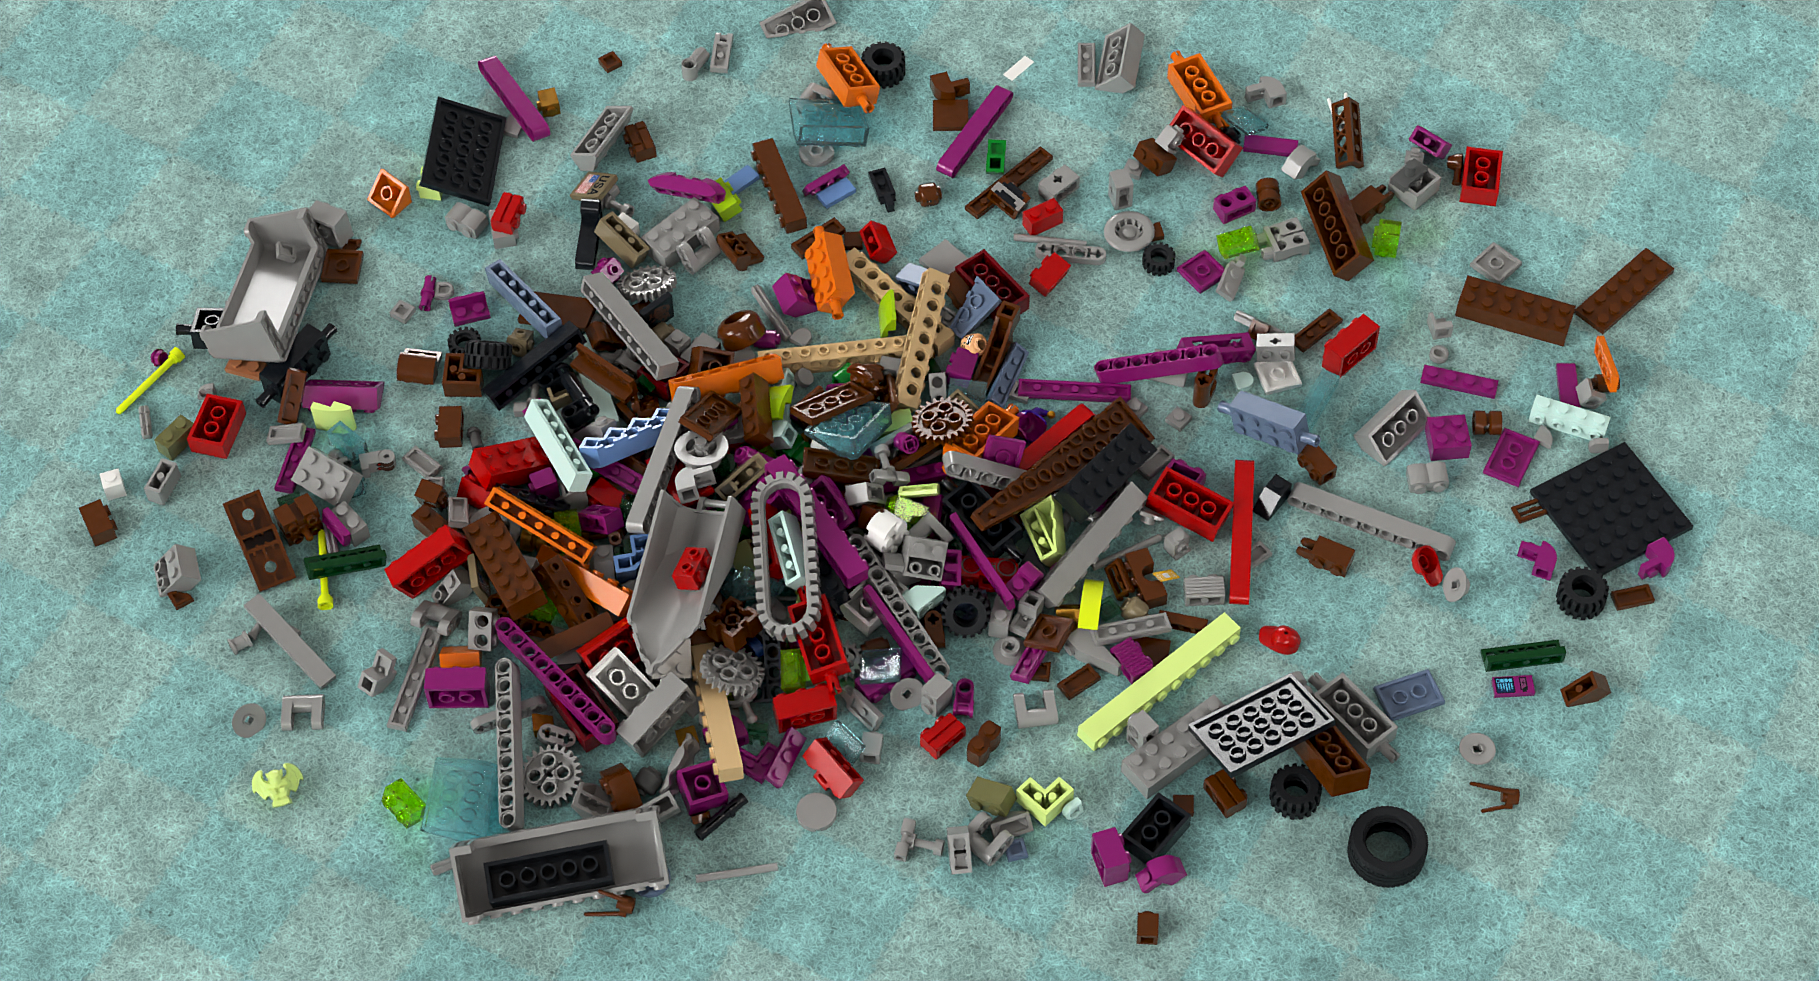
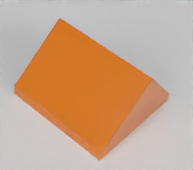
(389, 194)
(460, 656)

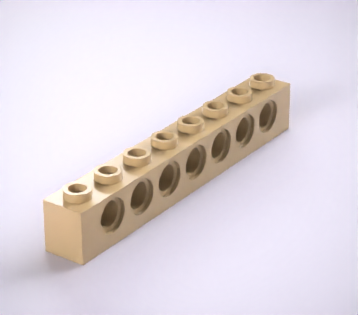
(877, 284)
(921, 313)
(835, 355)

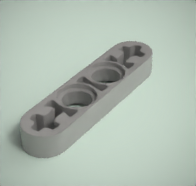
(1070, 252)
(488, 721)

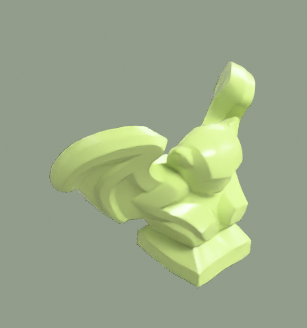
(277, 786)

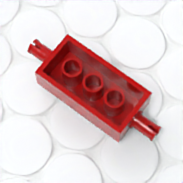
(823, 647)

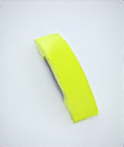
(1090, 604)

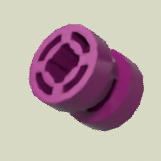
(903, 439)

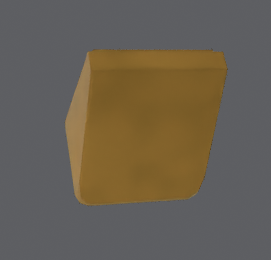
(539, 720)

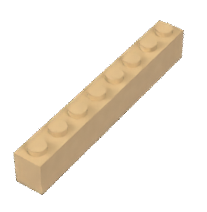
(718, 722)

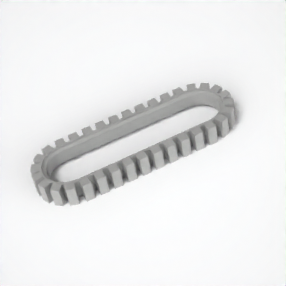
(761, 559)

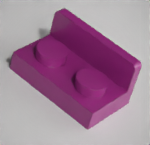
(469, 308)

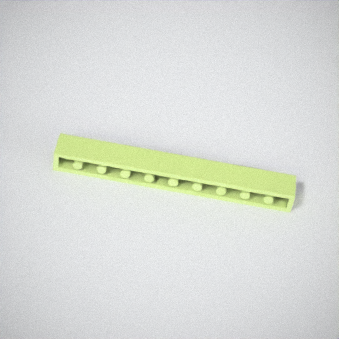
(1159, 681)

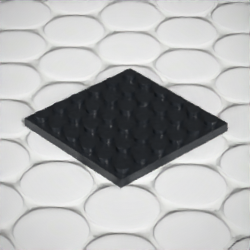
(1610, 508)

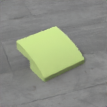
(327, 417)
(919, 490)

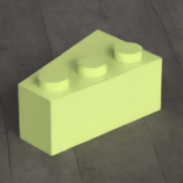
(1046, 529)

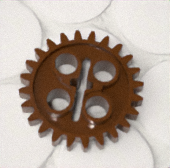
(942, 421)

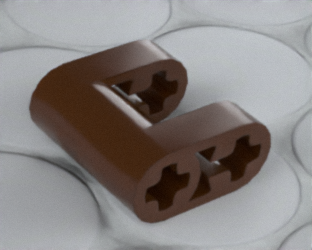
(1204, 388)

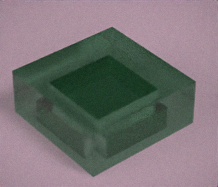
(1109, 608)

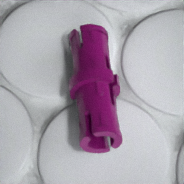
(427, 293)

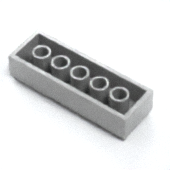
(1168, 753)

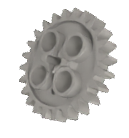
(647, 283)
(731, 670)
(563, 786)

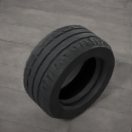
(1389, 820)

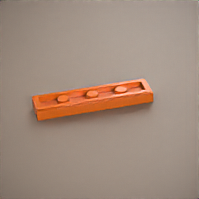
(1606, 364)

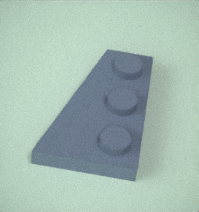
(978, 306)

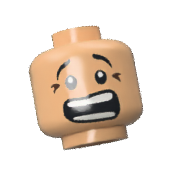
(974, 343)

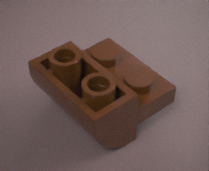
(739, 250)
(418, 366)

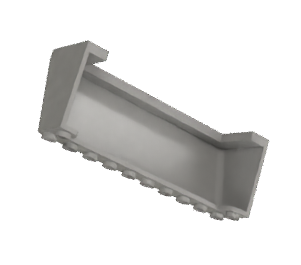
(269, 292)
(634, 848)

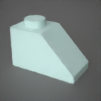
(924, 598)

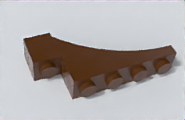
(998, 343)

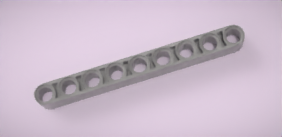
(661, 462)
(1369, 520)
(897, 600)
(513, 753)

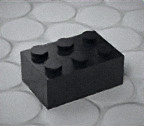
(1156, 829)

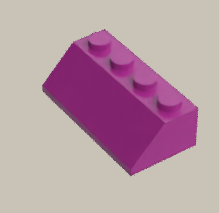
(357, 394)

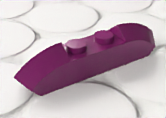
(678, 185)

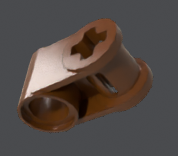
(935, 631)

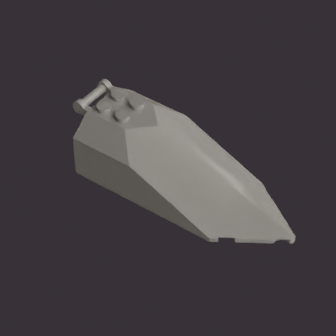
(658, 610)

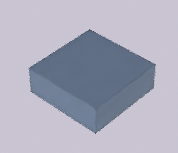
(1017, 850)

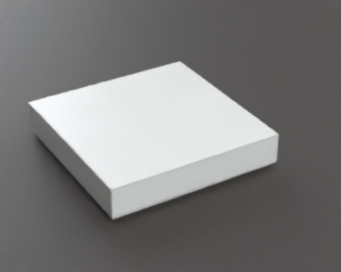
(1277, 376)

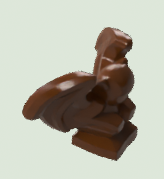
(868, 377)

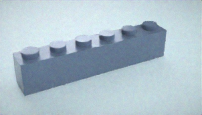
(523, 298)

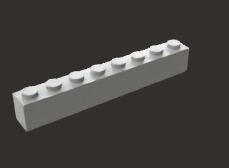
(629, 326)
(1090, 544)

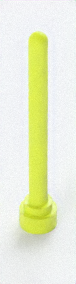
(175, 356)
(325, 600)

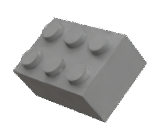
(326, 477)

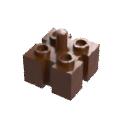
(298, 520)
(733, 624)

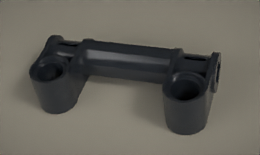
(578, 411)

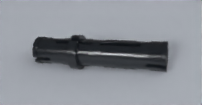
(727, 811)

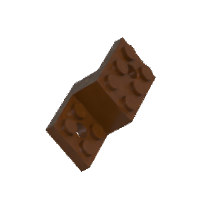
(259, 540)

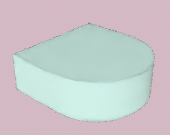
(1243, 381)
(1073, 809)

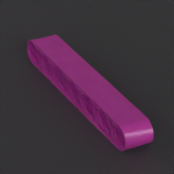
(514, 98)
(974, 131)
(1159, 364)

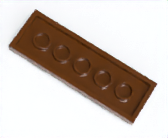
(1624, 291)

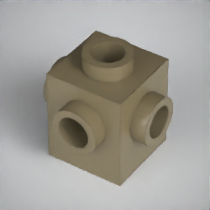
(522, 341)

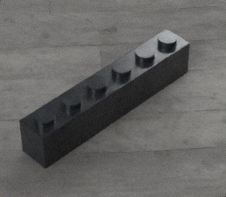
(533, 365)

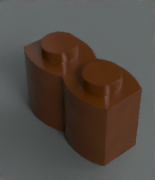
(603, 337)
(983, 743)

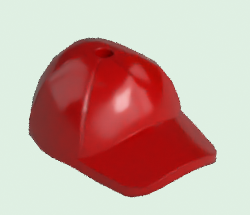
(1426, 563)
(1278, 641)

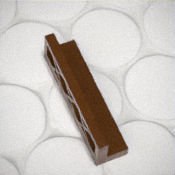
(1351, 131)
(604, 374)

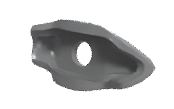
(683, 758)

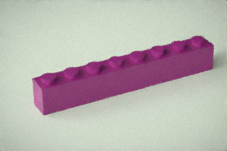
(831, 540)

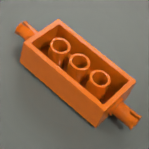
(848, 77)
(1199, 88)
(829, 272)
(987, 420)

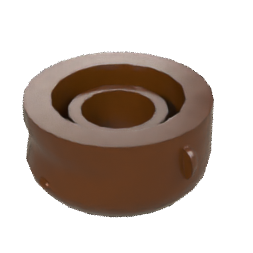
(740, 330)

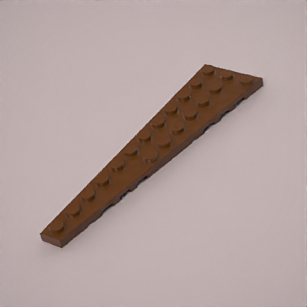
(1059, 465)

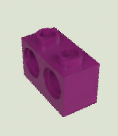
(1234, 204)
(601, 519)

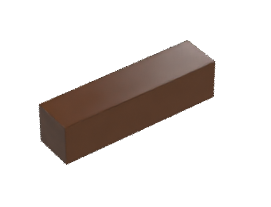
(1185, 622)

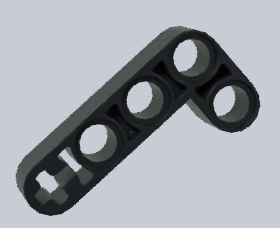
(588, 240)
(770, 663)

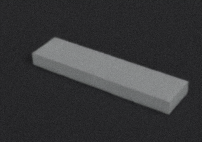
(1133, 628)

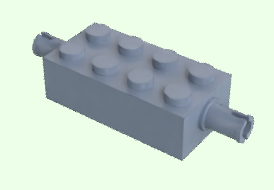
(1269, 422)

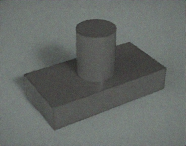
(1409, 175)

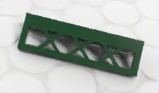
(345, 562)
(1523, 658)

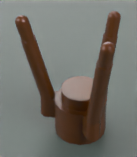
(1509, 796)
(624, 904)

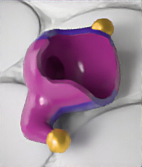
(1032, 423)

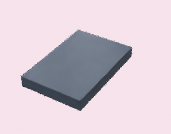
(1409, 695)

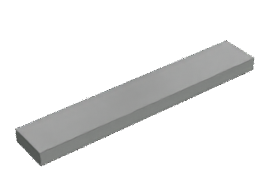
(290, 641)
(414, 679)

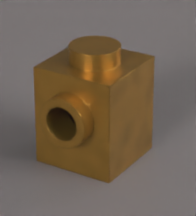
(548, 102)

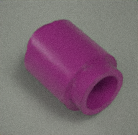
(769, 340)

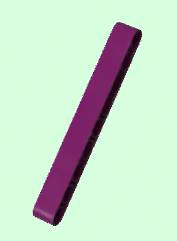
(560, 687)

